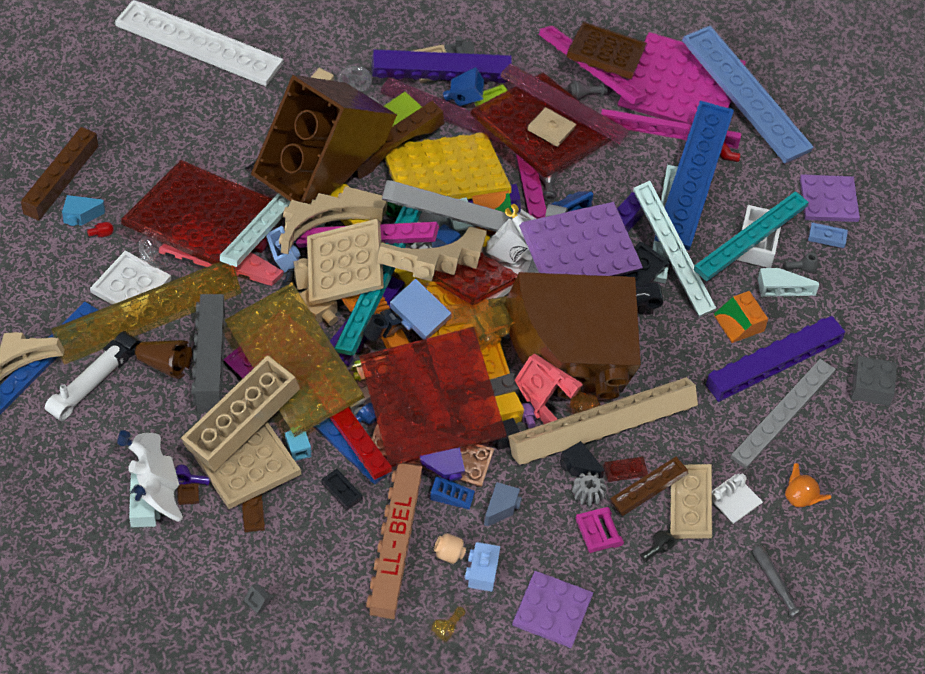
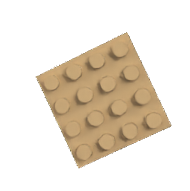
(344, 262)
(253, 468)

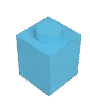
(298, 446)

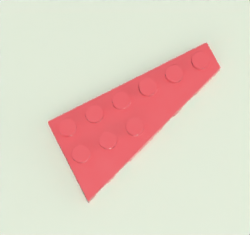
(252, 266)

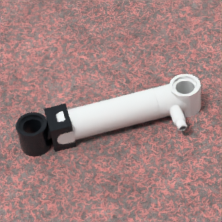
(114, 356)

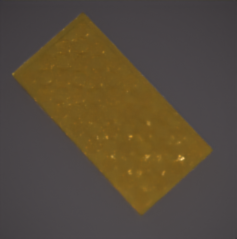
(293, 338)

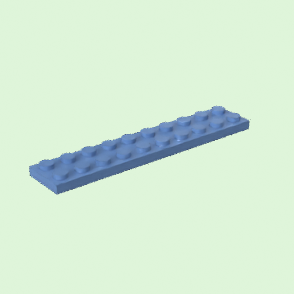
(747, 94)

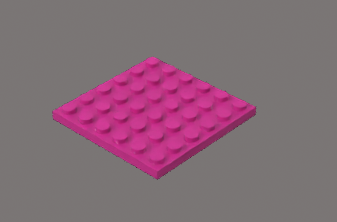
(673, 82)

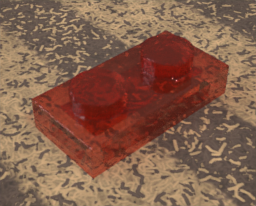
(625, 469)

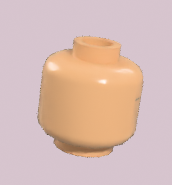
(449, 548)

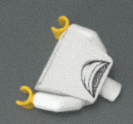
(508, 242)

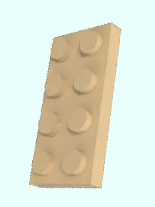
(692, 503)

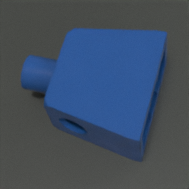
(466, 88)

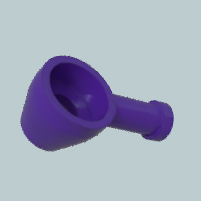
(184, 474)

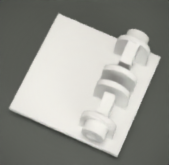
(735, 498)

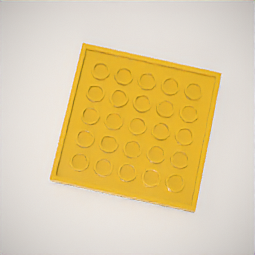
(449, 166)

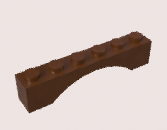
(420, 122)

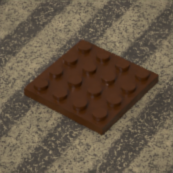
(606, 50)

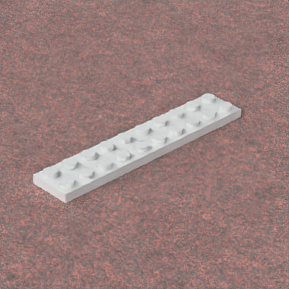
(199, 42)

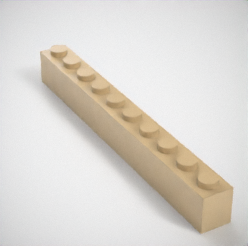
(603, 420)

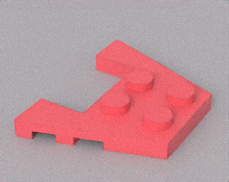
(538, 382)

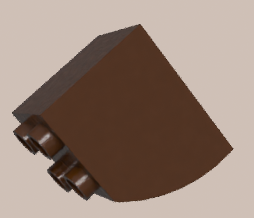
(578, 326)

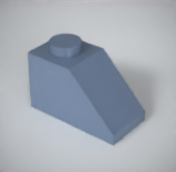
(502, 503)

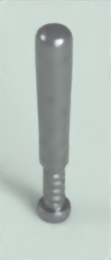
(773, 575)

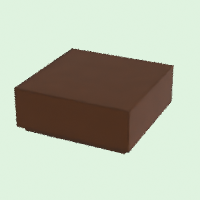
(188, 494)

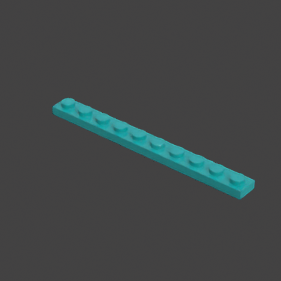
(368, 302)

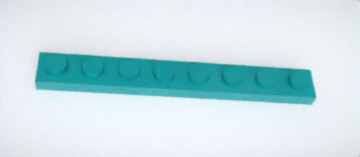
(750, 236)

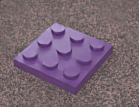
(830, 198)
(552, 609)

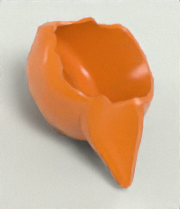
(803, 489)

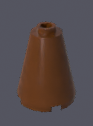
(166, 356)

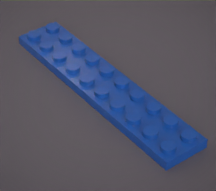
(697, 169)

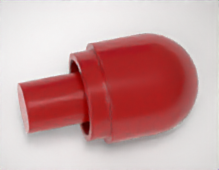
(101, 229)

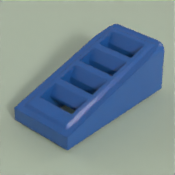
(444, 498)

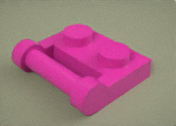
(593, 531)

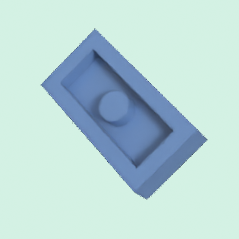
(827, 235)

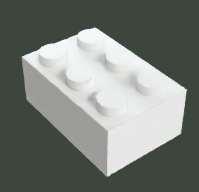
(764, 251)

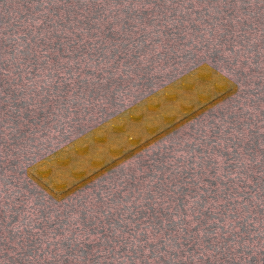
(144, 311)

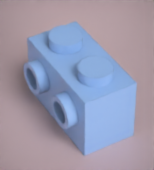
(284, 261)

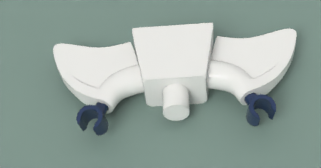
(154, 473)

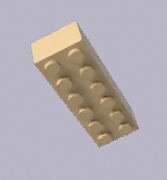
(240, 413)

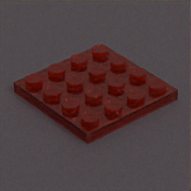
(476, 283)

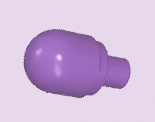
(529, 415)

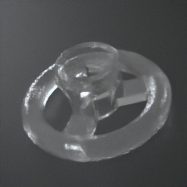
(355, 80)
(151, 253)

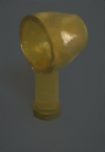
(441, 626)

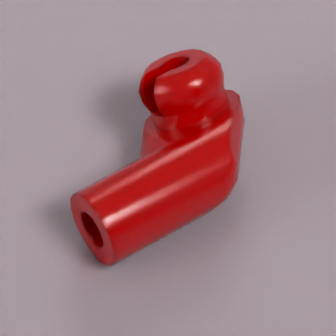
(726, 154)

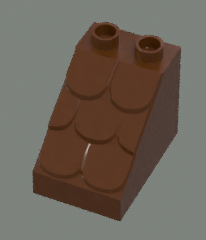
(320, 138)

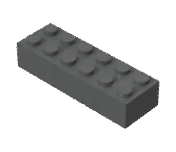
(209, 351)

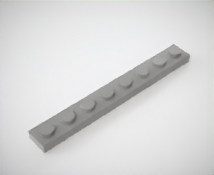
(782, 414)

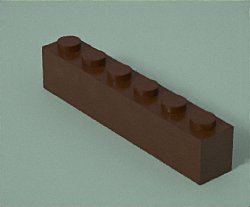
(59, 173)

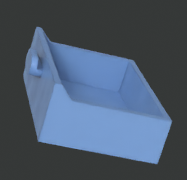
(420, 310)

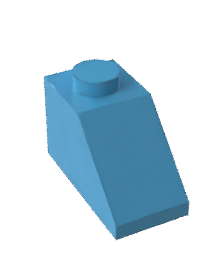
(81, 210)

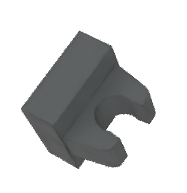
(258, 598)

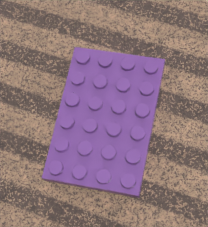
(582, 243)

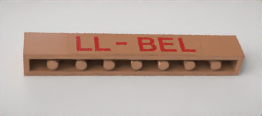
(395, 542)

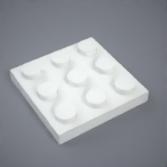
(128, 278)

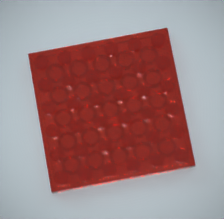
(509, 118)
(195, 211)
(432, 396)

